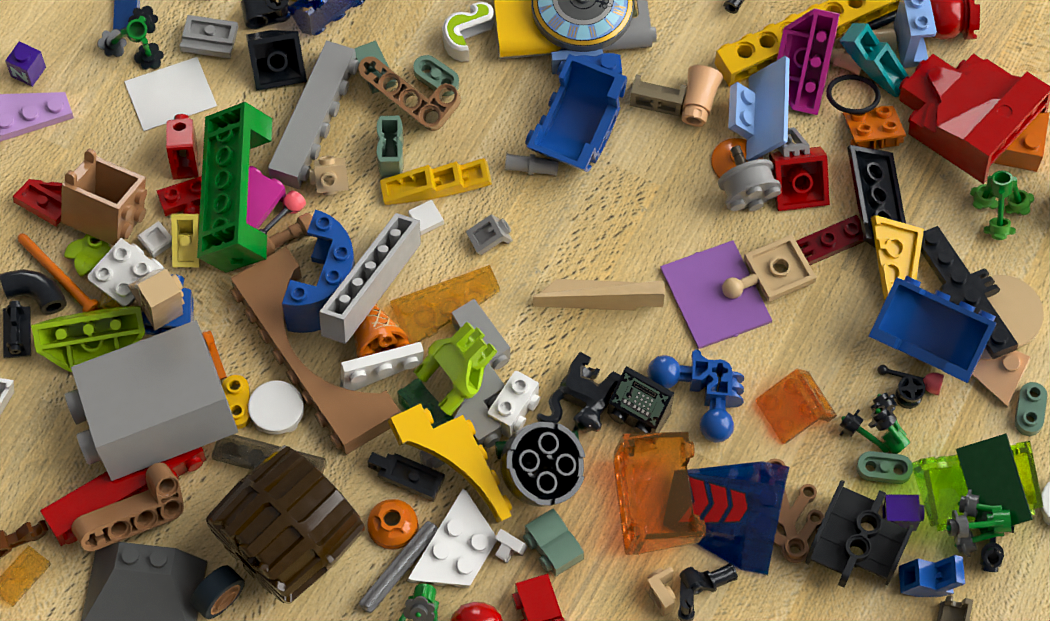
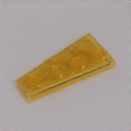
(431, 308)

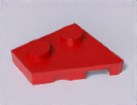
(41, 199)

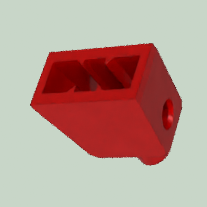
(182, 136)

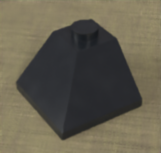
(276, 58)

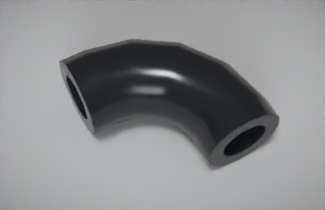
(36, 286)

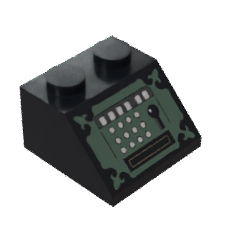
(640, 402)

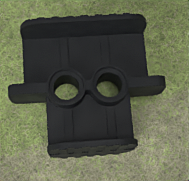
(843, 530)

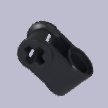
(264, 12)

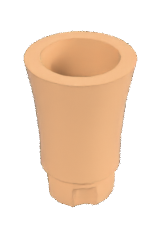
(700, 94)

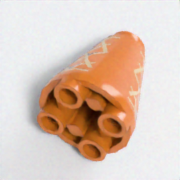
(378, 334)

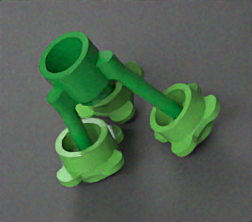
(1001, 186)

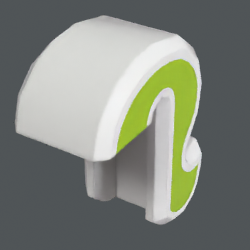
(465, 25)

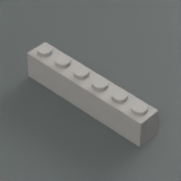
(313, 114)
(370, 278)

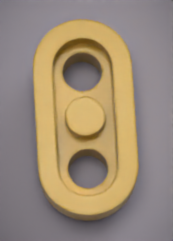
(238, 398)

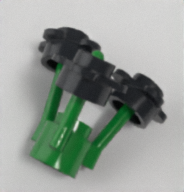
(883, 418)

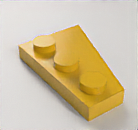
(896, 249)

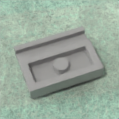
(208, 36)

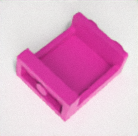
(262, 196)

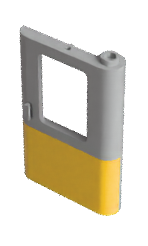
(521, 38)

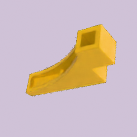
(456, 447)

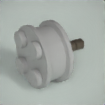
(748, 183)

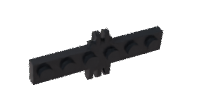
(966, 287)

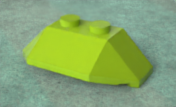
(87, 335)

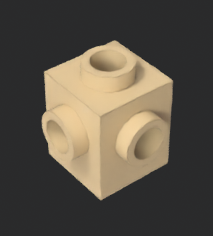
(329, 175)

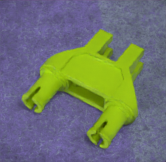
(464, 362)

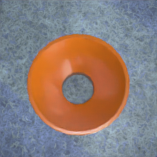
(392, 536)

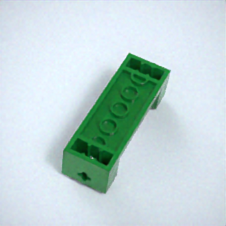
(223, 232)

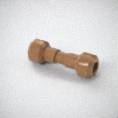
(293, 231)

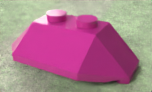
(809, 47)

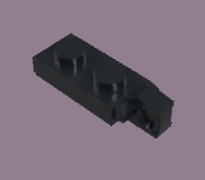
(407, 474)

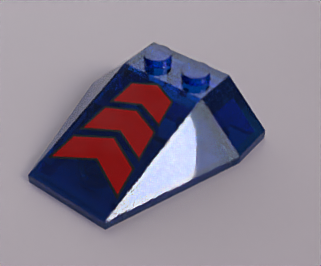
(740, 511)

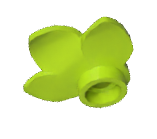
(86, 254)

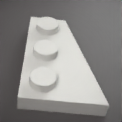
(375, 367)

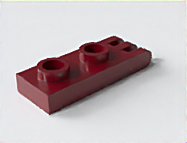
(832, 240)

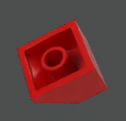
(802, 179)

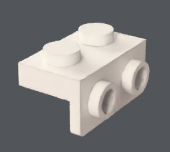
(514, 403)

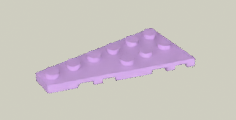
(31, 112)

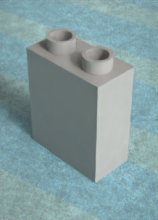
(149, 401)

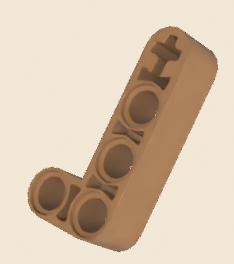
(405, 90)
(134, 514)

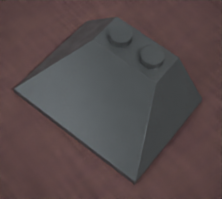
(142, 584)

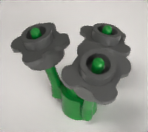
(997, 522)

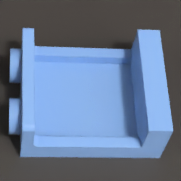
(911, 25)

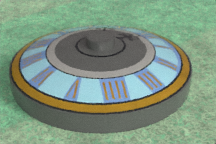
(582, 23)

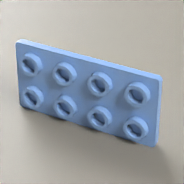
(762, 109)

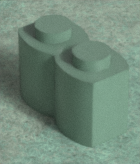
(390, 146)
(553, 542)

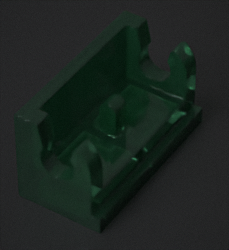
(415, 394)

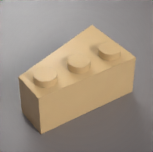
(159, 296)

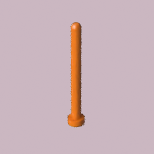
(58, 274)

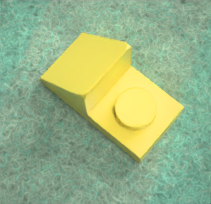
(185, 240)

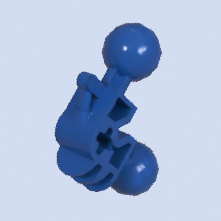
(716, 423)

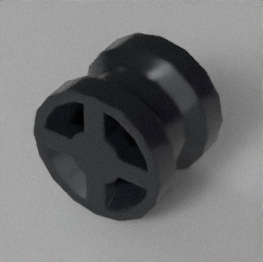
(914, 387)

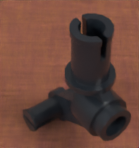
(992, 555)
(694, 582)

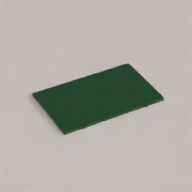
(994, 476)

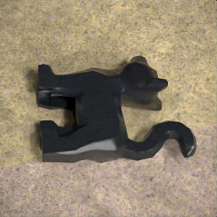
(584, 392)

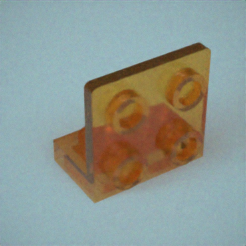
(794, 405)

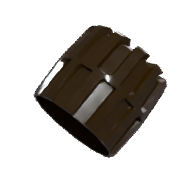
(285, 524)

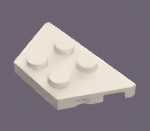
(457, 547)

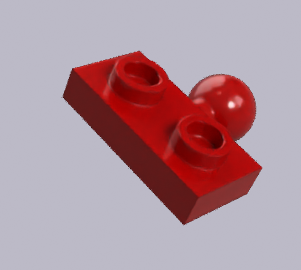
(181, 197)

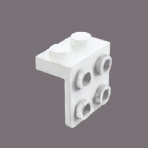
(120, 268)

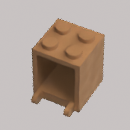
(103, 199)

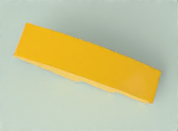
(435, 183)

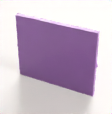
(699, 295)

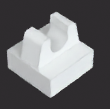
(509, 546)

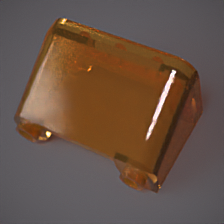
(655, 492)

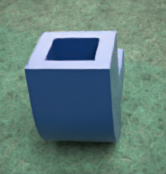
(930, 578)

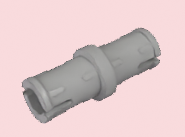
(531, 164)

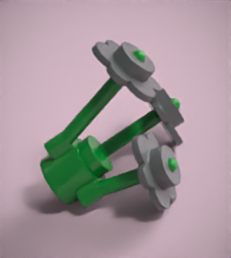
(421, 605)

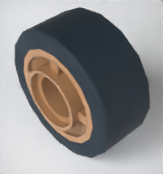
(217, 592)

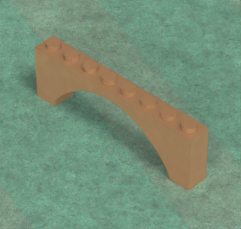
(347, 414)

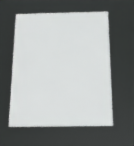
(170, 92)

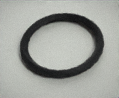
(848, 110)

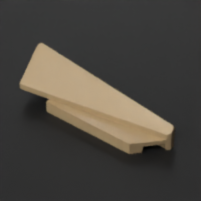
(600, 294)

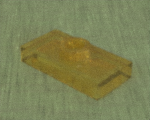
(22, 575)

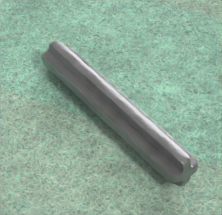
(398, 567)

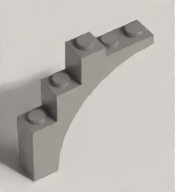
(476, 408)

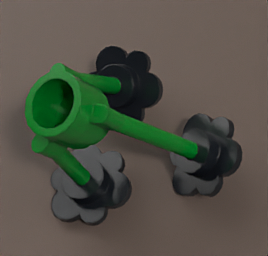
(137, 29)

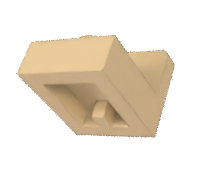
(661, 595)

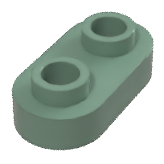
(438, 74)
(1031, 407)
(884, 465)

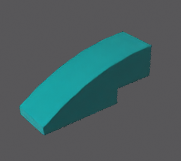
(874, 57)

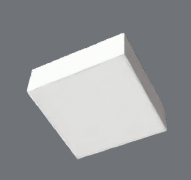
(428, 216)
(155, 239)

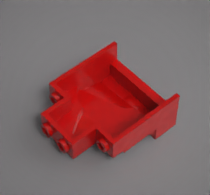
(970, 110)

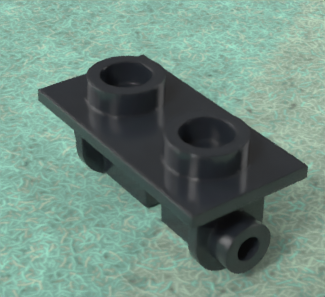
(16, 330)

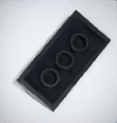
(875, 187)

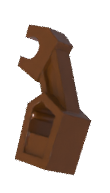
(22, 535)

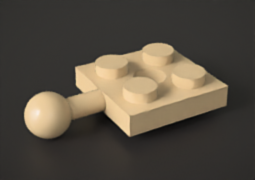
(772, 283)

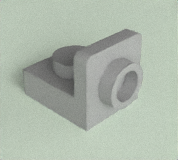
(489, 233)

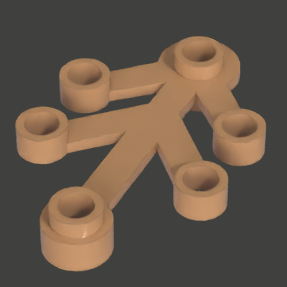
(788, 519)

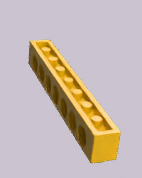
(740, 69)

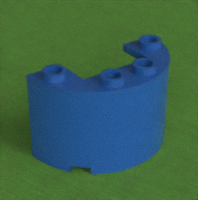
(579, 114)
(335, 252)
(933, 328)

